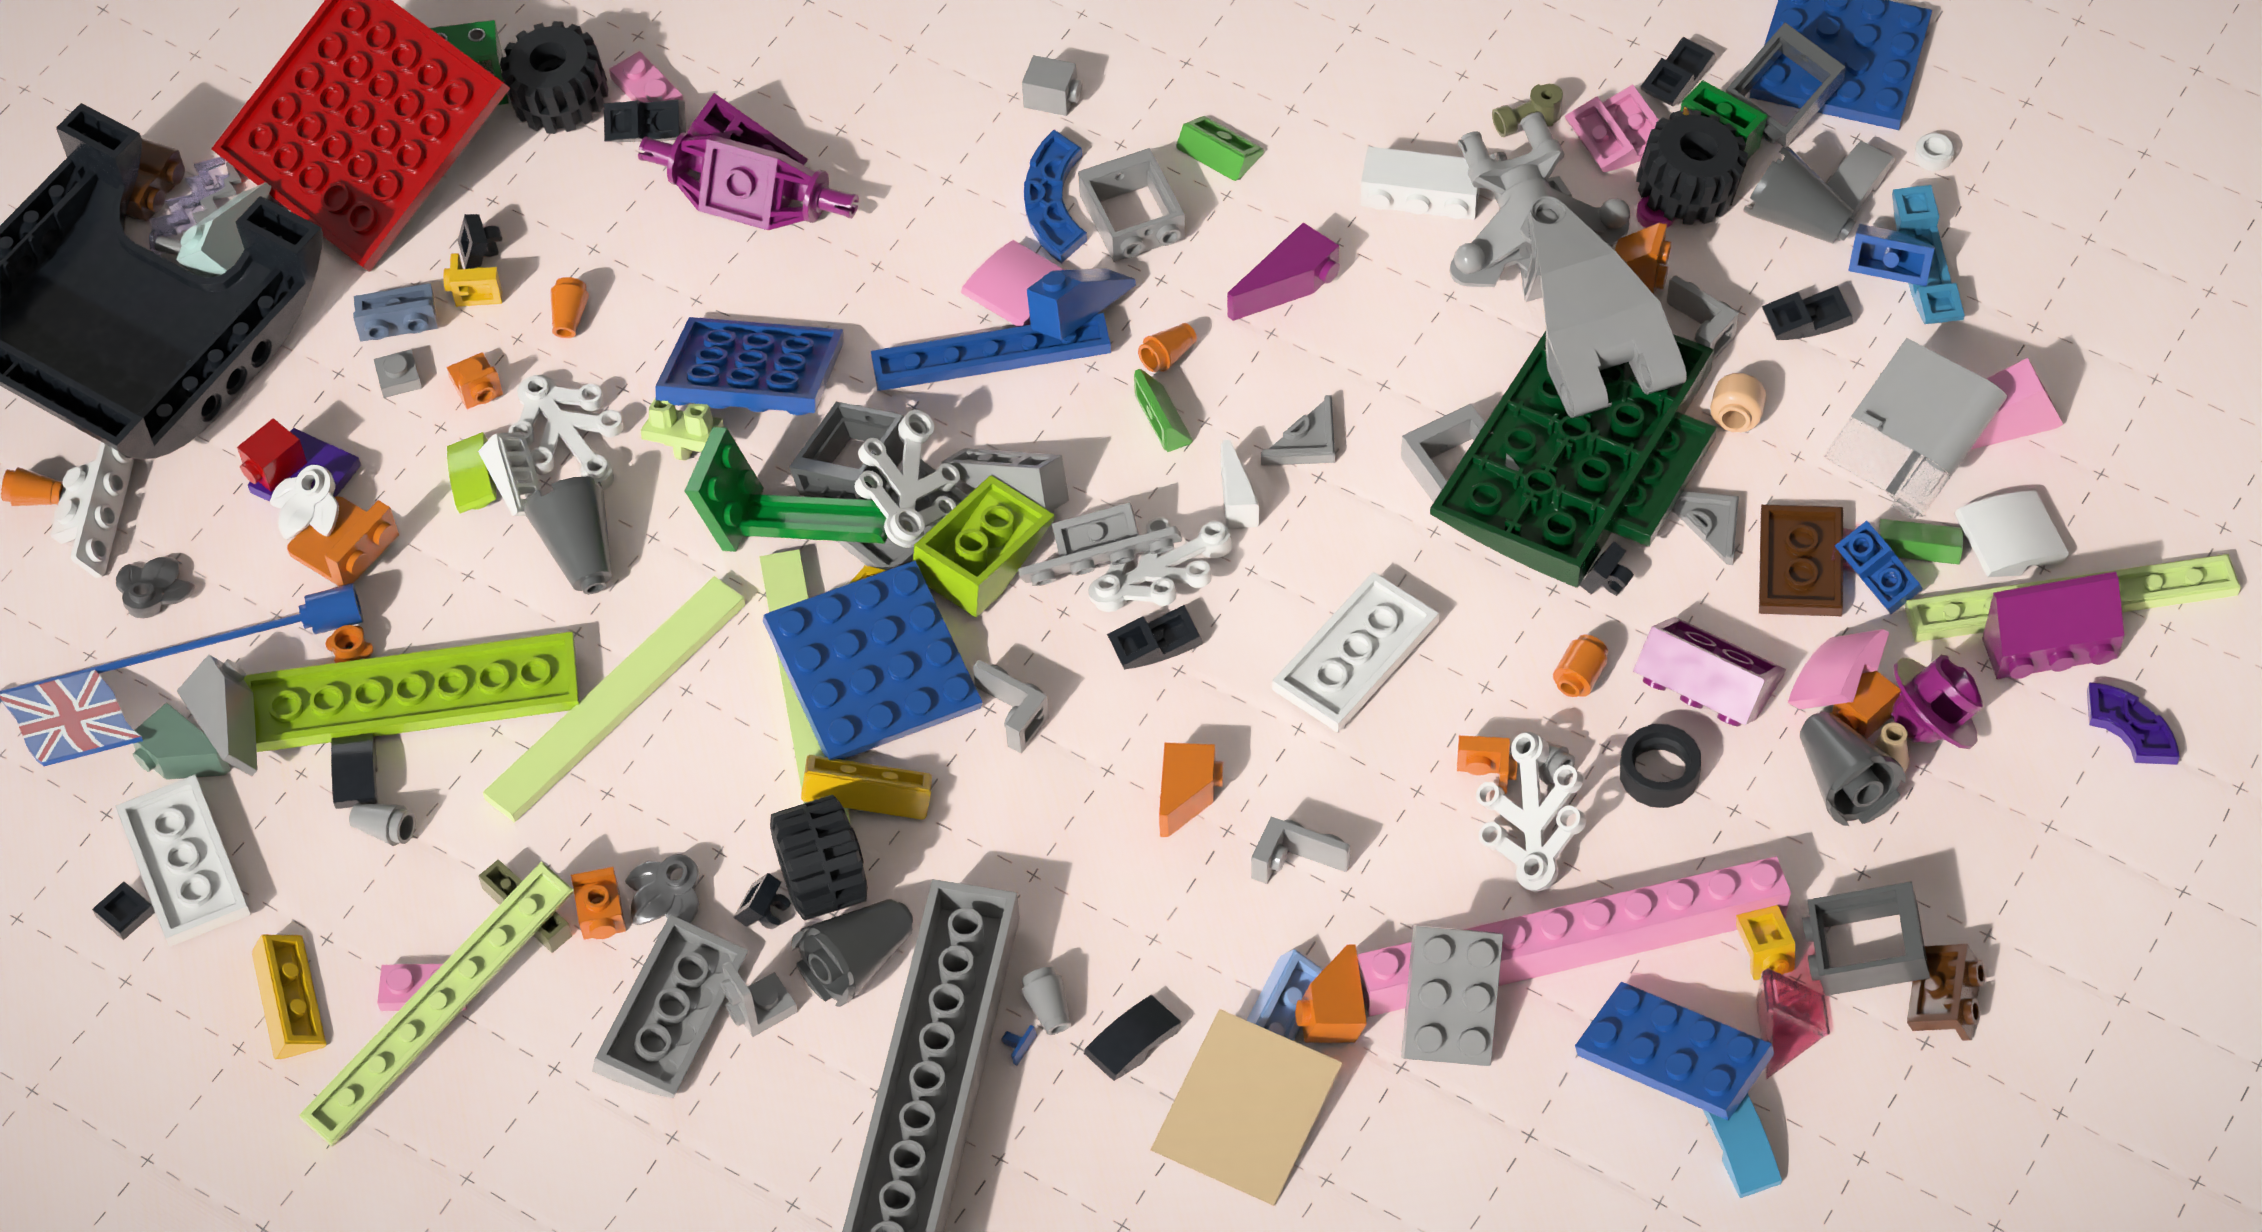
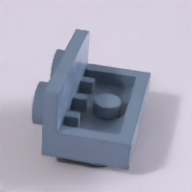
(395, 312)

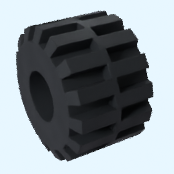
(554, 77)
(1691, 167)
(819, 857)

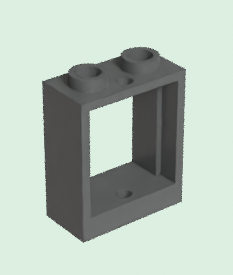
(1807, 56)
(813, 465)
(1862, 906)

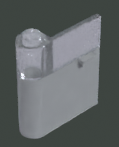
(1915, 426)

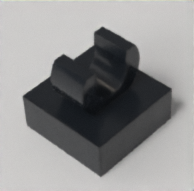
(477, 241)
(1608, 571)
(758, 902)

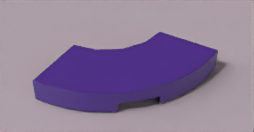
(2139, 728)

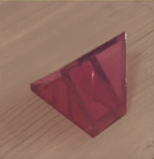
(1789, 1018)

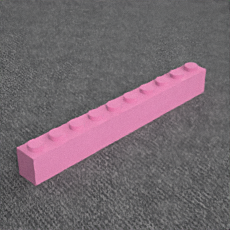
(1600, 928)

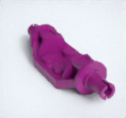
(746, 181)

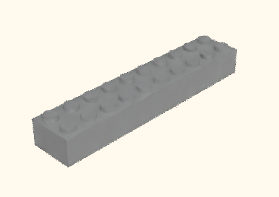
(935, 1061)

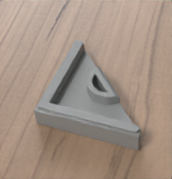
(1307, 440)
(1711, 519)

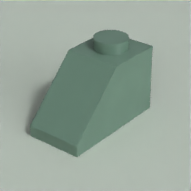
(176, 747)

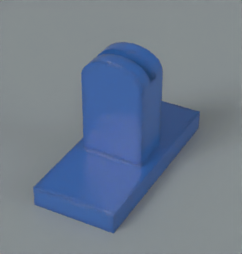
(1020, 1044)

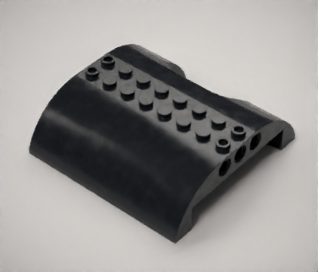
(121, 333)

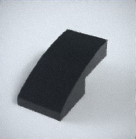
(1679, 73)
(635, 120)
(1803, 318)
(1152, 642)
(354, 770)
(1131, 1036)

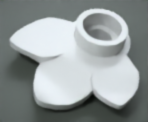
(305, 506)

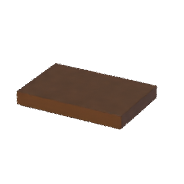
(1797, 562)

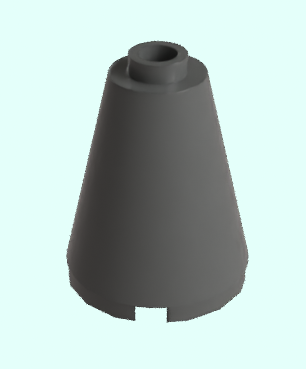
(1800, 200)
(574, 530)
(1850, 770)
(851, 948)

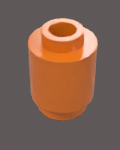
(1581, 666)

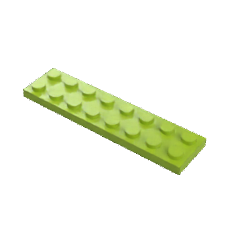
(415, 691)

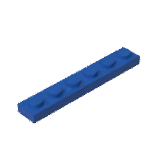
(985, 354)

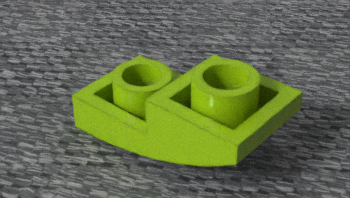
(468, 474)

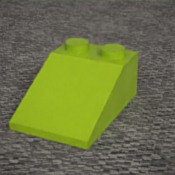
(981, 545)

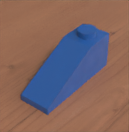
(1072, 297)

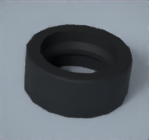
(1660, 738)

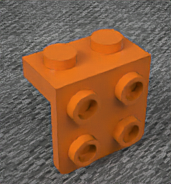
(352, 545)

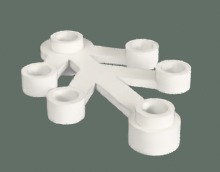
(564, 425)
(902, 522)
(1115, 587)
(1534, 816)

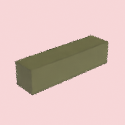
(499, 883)

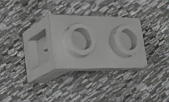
(1716, 317)
(1027, 700)
(1290, 836)
(757, 1005)

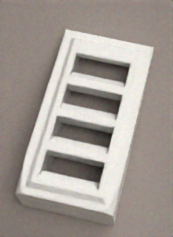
(507, 462)
(1238, 496)

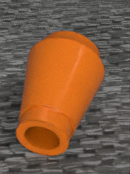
(567, 305)
(1166, 347)
(29, 488)

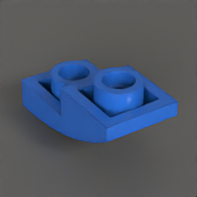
(1878, 567)

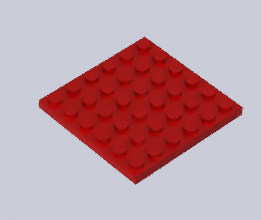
(360, 122)

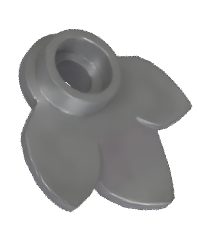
(152, 586)
(659, 894)

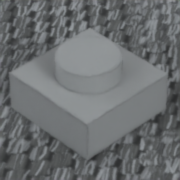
(397, 373)

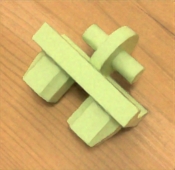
(680, 429)

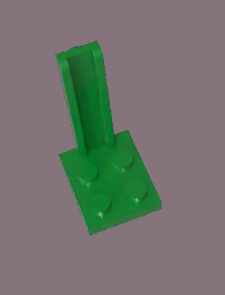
(732, 504)

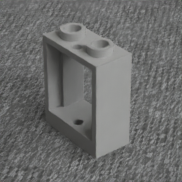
(1136, 171)
(1436, 438)

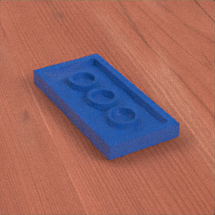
(1674, 1050)

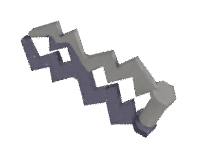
(200, 196)

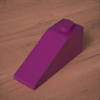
(728, 122)
(1286, 274)

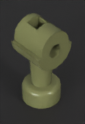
(1543, 99)

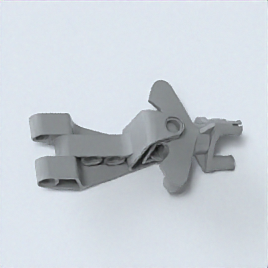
(1591, 298)

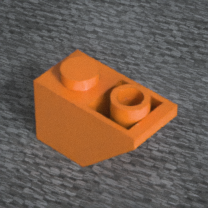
(1646, 253)

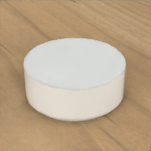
(1934, 152)

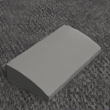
(668, 1009)

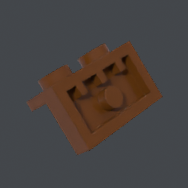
(1950, 993)

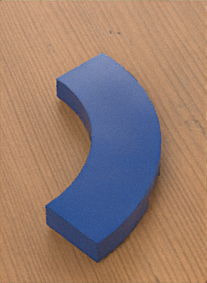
(1044, 196)

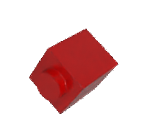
(271, 455)

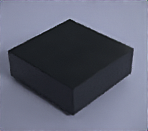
(123, 910)

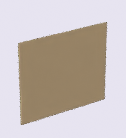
(1246, 1107)

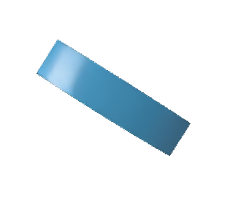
(1918, 217)
(1745, 1150)

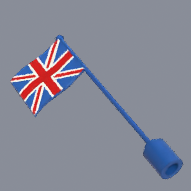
(80, 713)

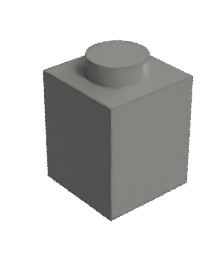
(1050, 85)

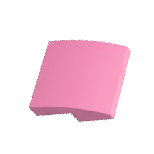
(1614, 129)
(1004, 279)
(1836, 669)

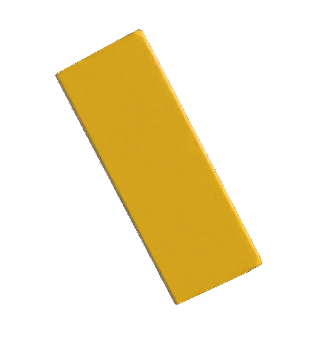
(868, 786)
(288, 995)

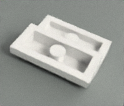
(2011, 533)

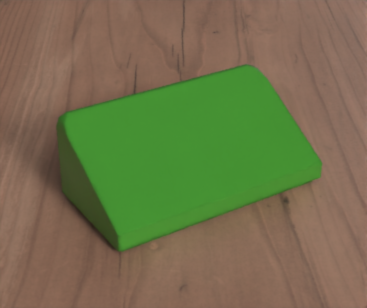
(1218, 147)
(1160, 412)
(1923, 541)

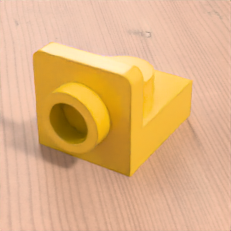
(473, 285)
(1767, 941)

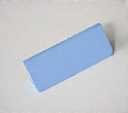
(1280, 994)

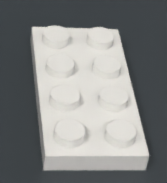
(1355, 651)
(182, 860)

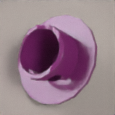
(1937, 702)

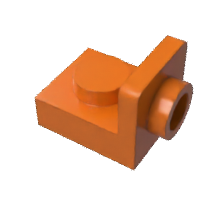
(475, 380)
(1487, 755)

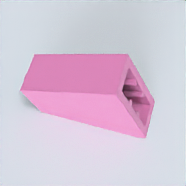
(2024, 411)

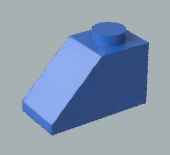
(1891, 255)

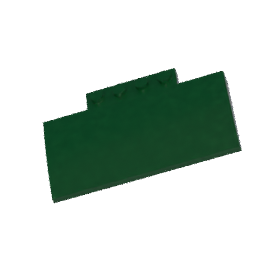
(1581, 473)

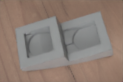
(1860, 174)

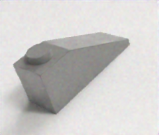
(1031, 474)
(223, 710)

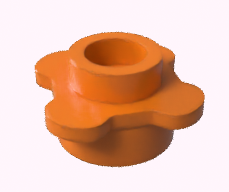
(349, 636)

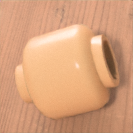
(1738, 402)

